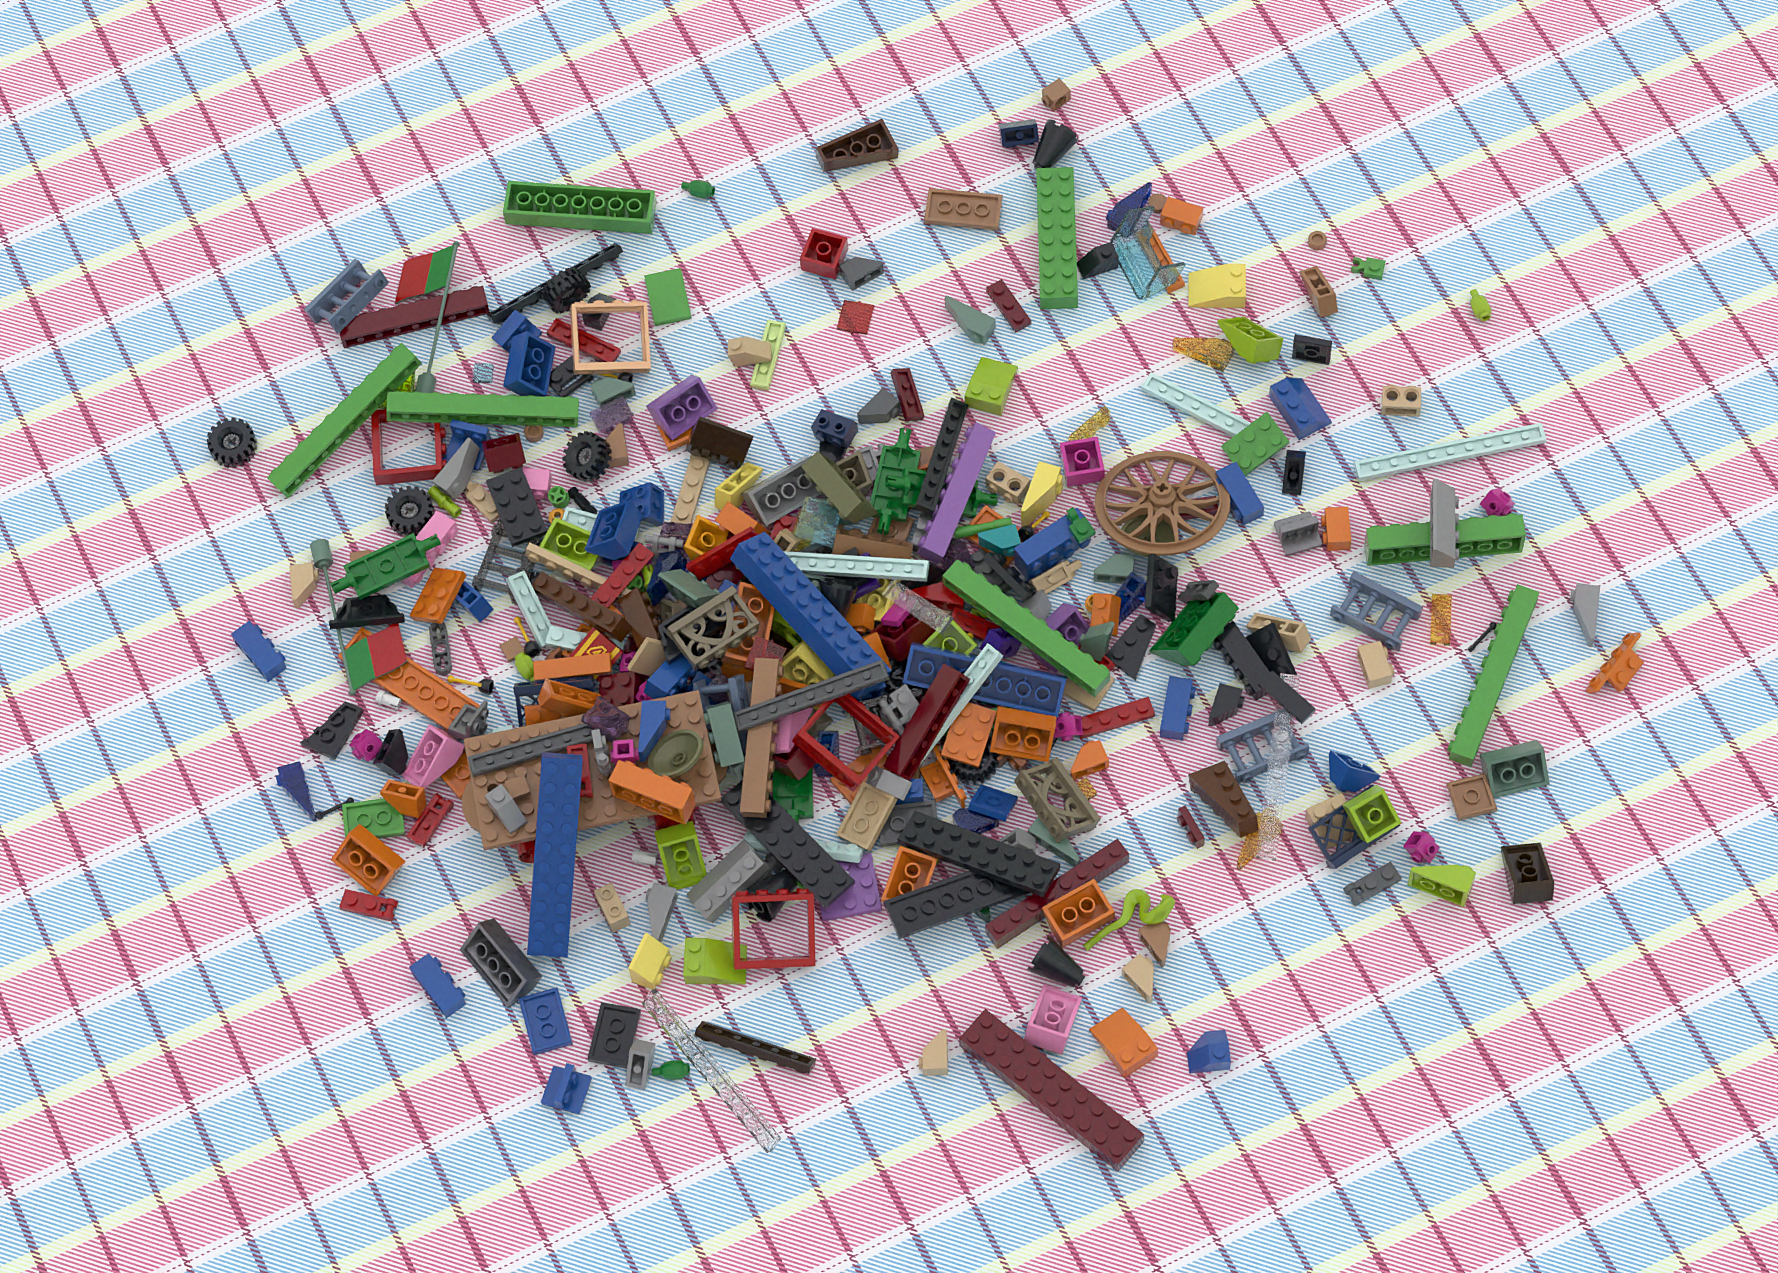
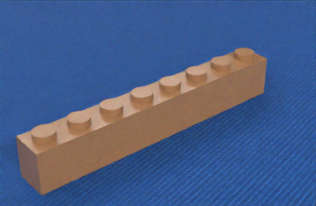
(761, 742)

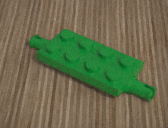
(892, 462)
(911, 484)
(386, 565)
(794, 795)

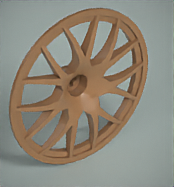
(1161, 503)

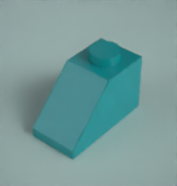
(1000, 540)

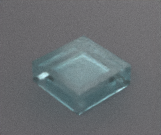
(483, 373)

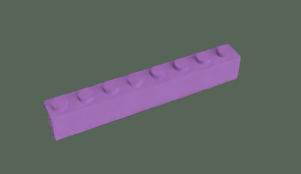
(956, 492)

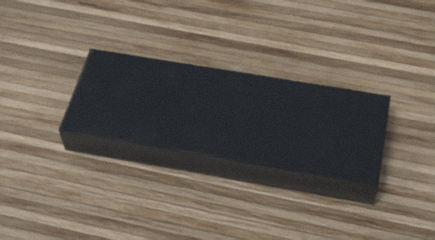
(1287, 697)

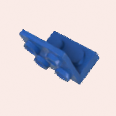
(460, 433)
(648, 500)

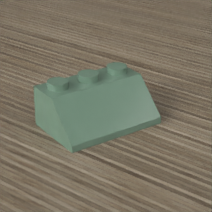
(688, 588)
(723, 734)
(1515, 768)

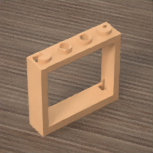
(616, 306)

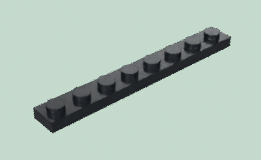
(531, 297)
(941, 456)

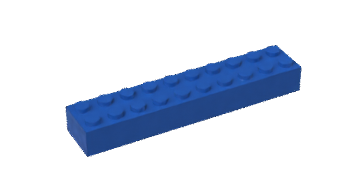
(804, 607)
(554, 854)

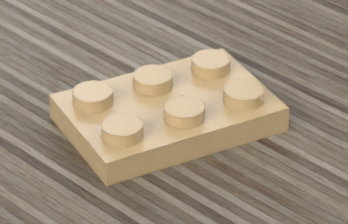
(866, 816)

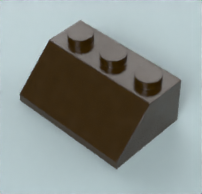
(719, 443)

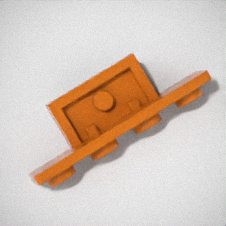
(1620, 667)
(940, 780)

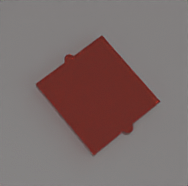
(855, 317)
(764, 649)

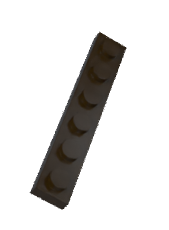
(755, 1047)

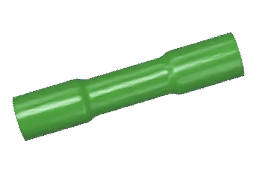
(970, 530)

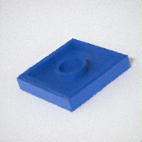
(993, 802)

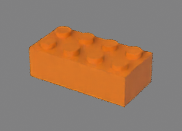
(762, 611)
(652, 791)

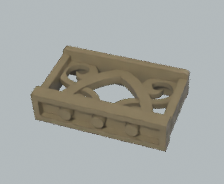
(720, 602)
(1051, 816)

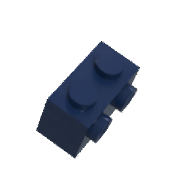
(1018, 133)
(834, 429)

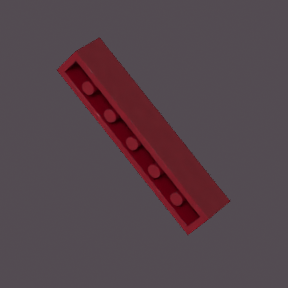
(926, 722)

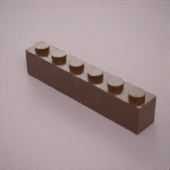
(581, 607)

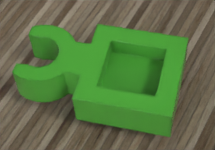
(1372, 268)

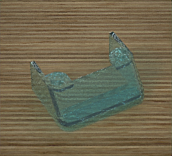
(1138, 258)

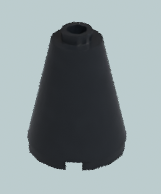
(1053, 144)
(838, 593)
(768, 910)
(1056, 965)

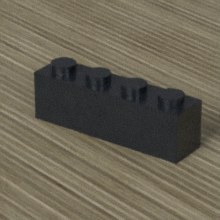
(1242, 658)

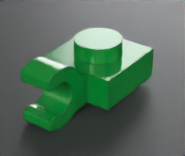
(1079, 528)

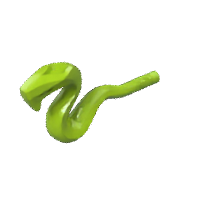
(1131, 900)

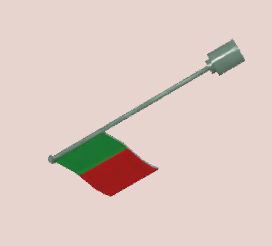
(422, 277)
(371, 655)

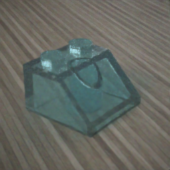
(817, 521)

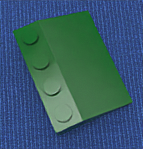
(1195, 629)

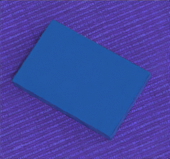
(545, 1021)

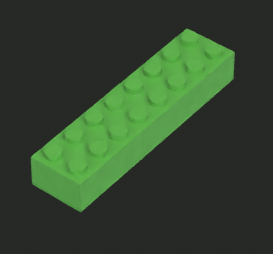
(579, 207)
(1057, 238)
(1476, 538)

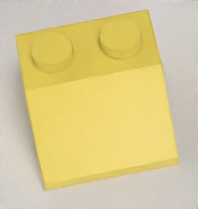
(649, 962)

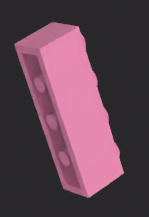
(446, 530)

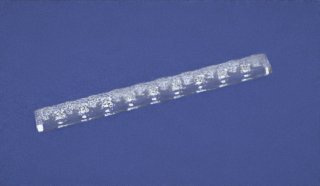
(1276, 778)
(711, 1071)

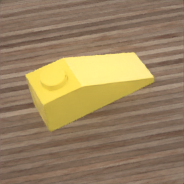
(737, 483)

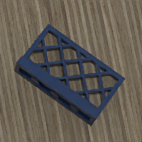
(534, 687)
(1350, 849)

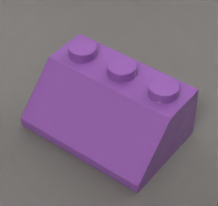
(682, 406)
(1069, 623)

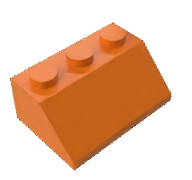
(565, 698)
(1023, 734)
(367, 860)
(908, 873)
(1078, 913)

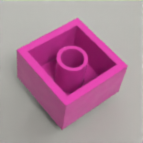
(1082, 461)

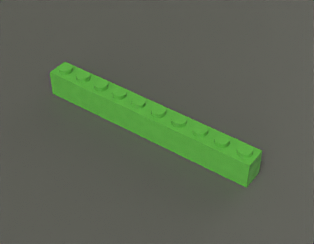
(482, 409)
(344, 420)
(1026, 628)
(1494, 674)

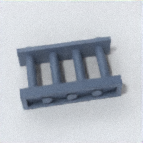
(339, 288)
(1376, 593)
(737, 688)
(1246, 734)

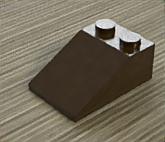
(1527, 873)

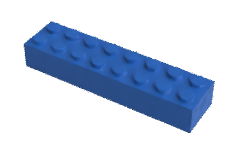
(1005, 686)

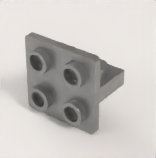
(1298, 533)
(470, 722)

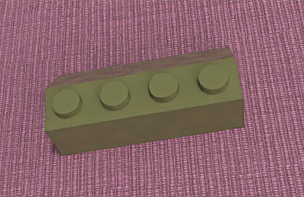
(838, 488)

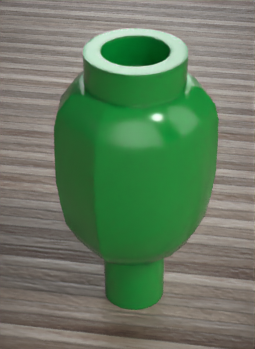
(699, 188)
(672, 1070)

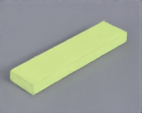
(764, 371)

